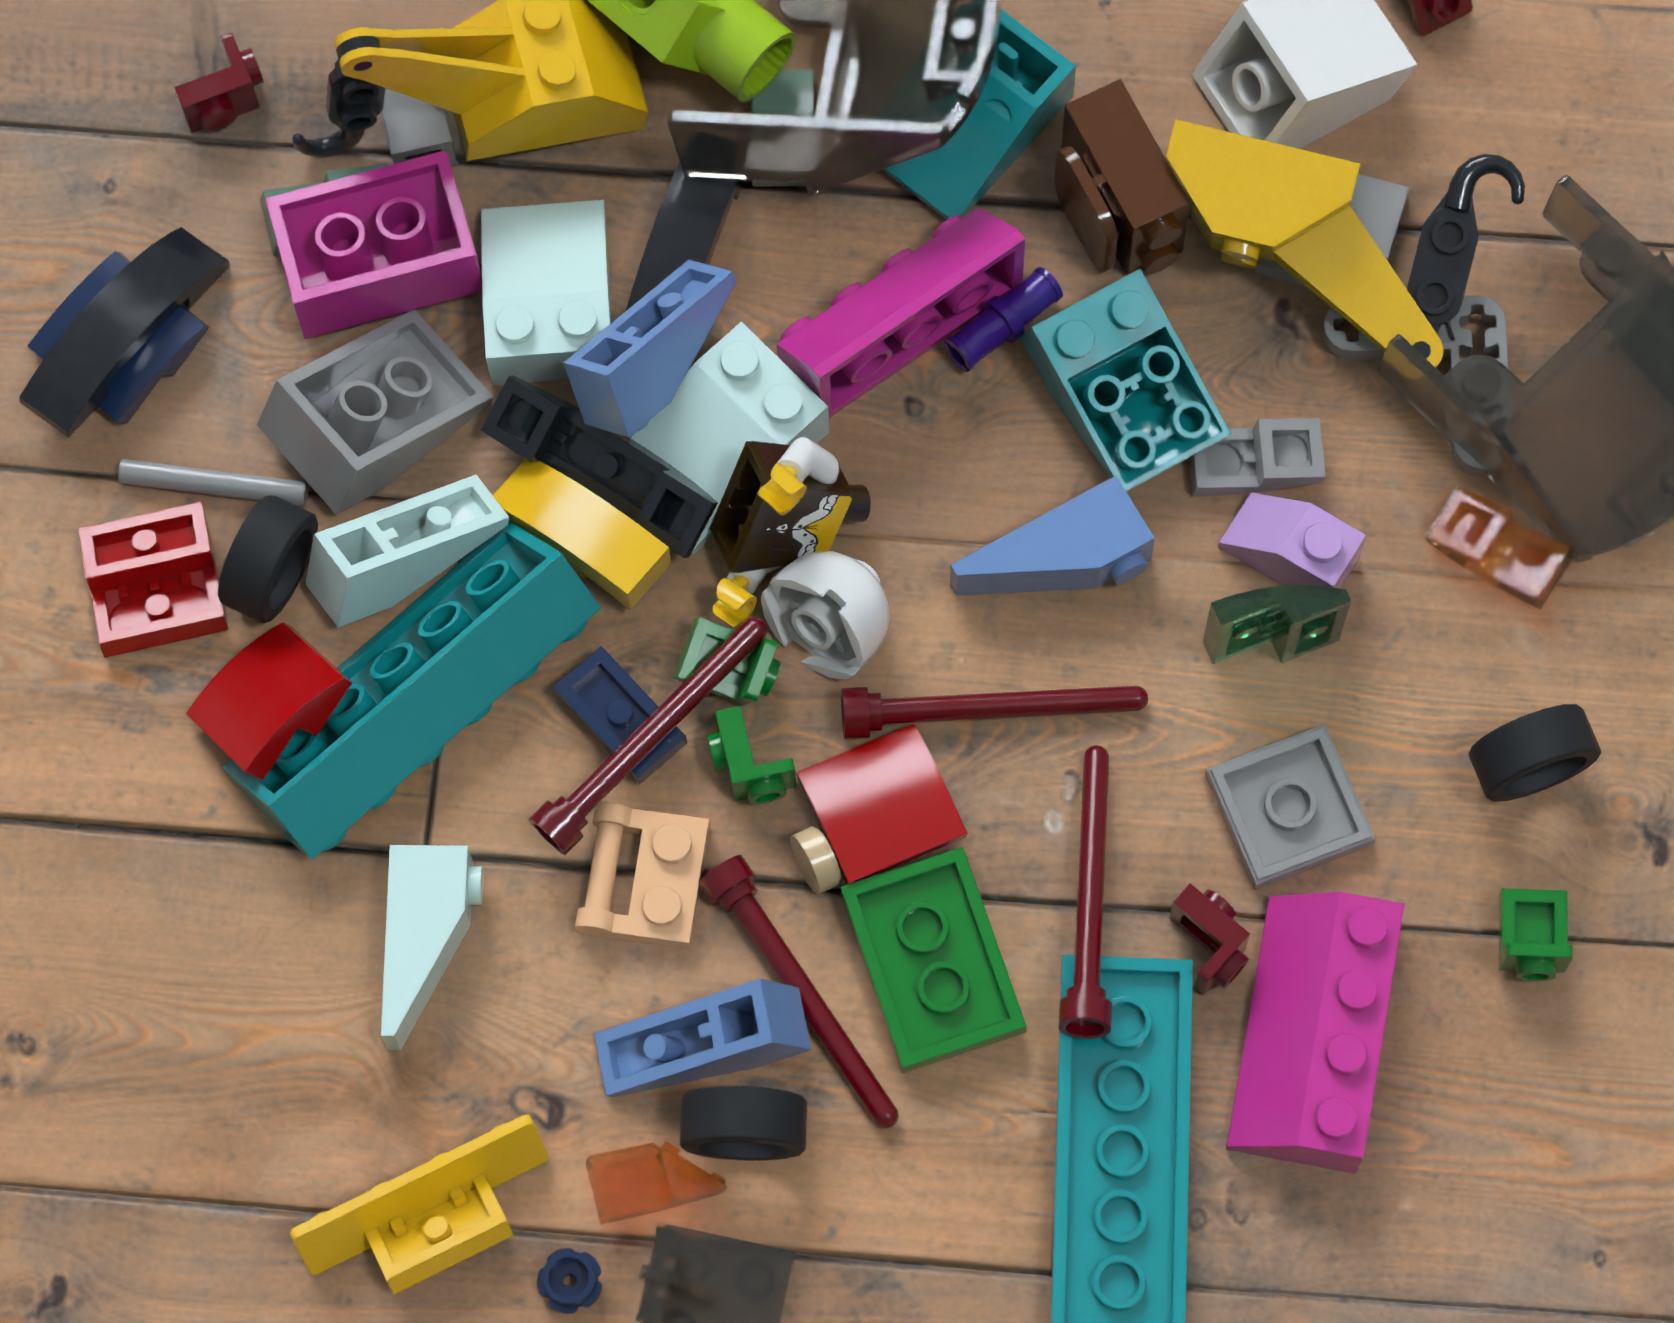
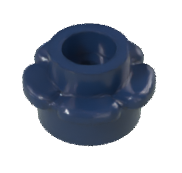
(560, 1265)

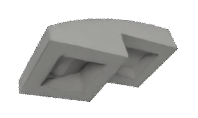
(1260, 458)

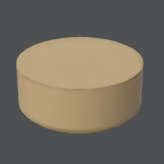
(815, 859)

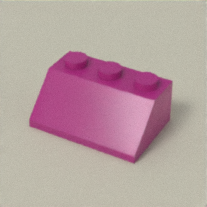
(375, 244)

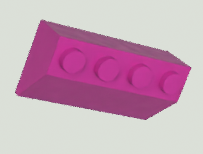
(904, 309)
(1316, 1029)

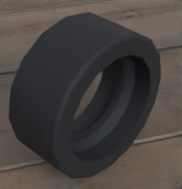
(267, 559)
(1534, 752)
(743, 1123)

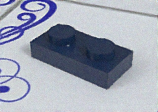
(613, 708)

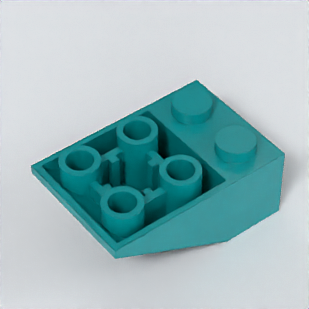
(1018, 101)
(1125, 381)

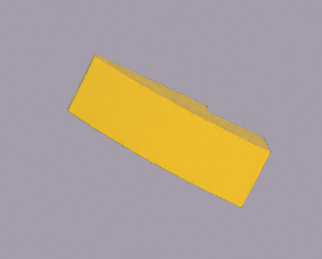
(585, 530)

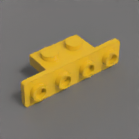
(429, 1213)

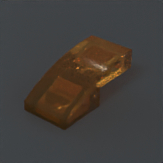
(1496, 548)

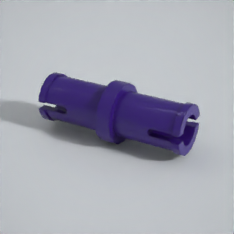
(1003, 319)

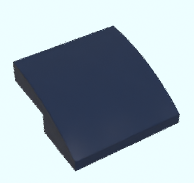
(157, 357)

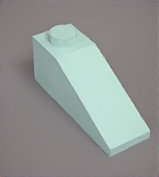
(399, 549)
(425, 923)

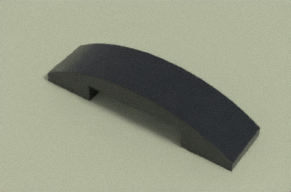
(684, 227)
(116, 325)
(605, 463)

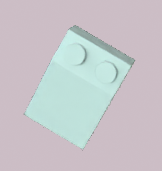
(543, 286)
(730, 398)

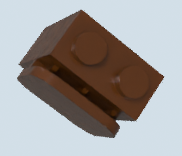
(1118, 184)

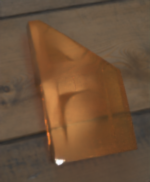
(647, 1181)

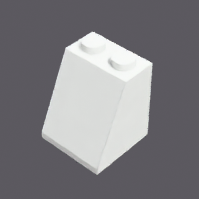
(1302, 68)

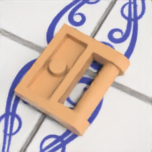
(664, 878)

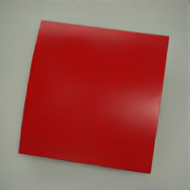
(152, 579)
(267, 696)
(881, 804)

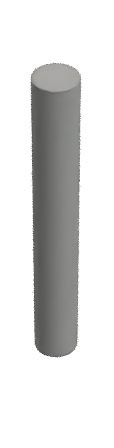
(211, 481)

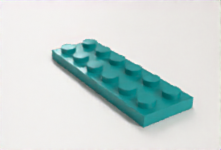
(1125, 1150)

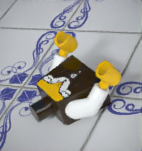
(776, 510)

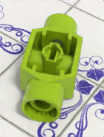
(725, 39)

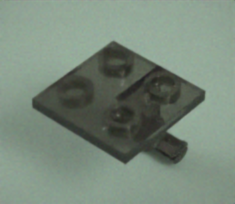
(713, 1279)

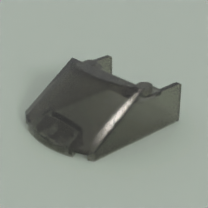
(889, 91)
(1594, 426)

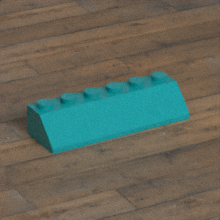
(423, 685)

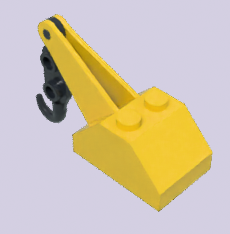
(510, 74)
(1296, 210)

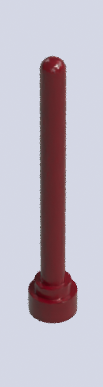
(868, 712)
(564, 819)
(733, 888)
(1085, 1009)

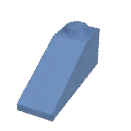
(646, 352)
(1068, 548)
(704, 1038)

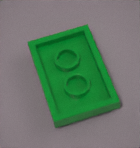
(933, 959)

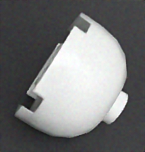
(830, 610)

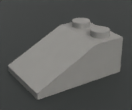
(371, 409)

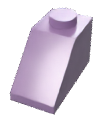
(1293, 541)

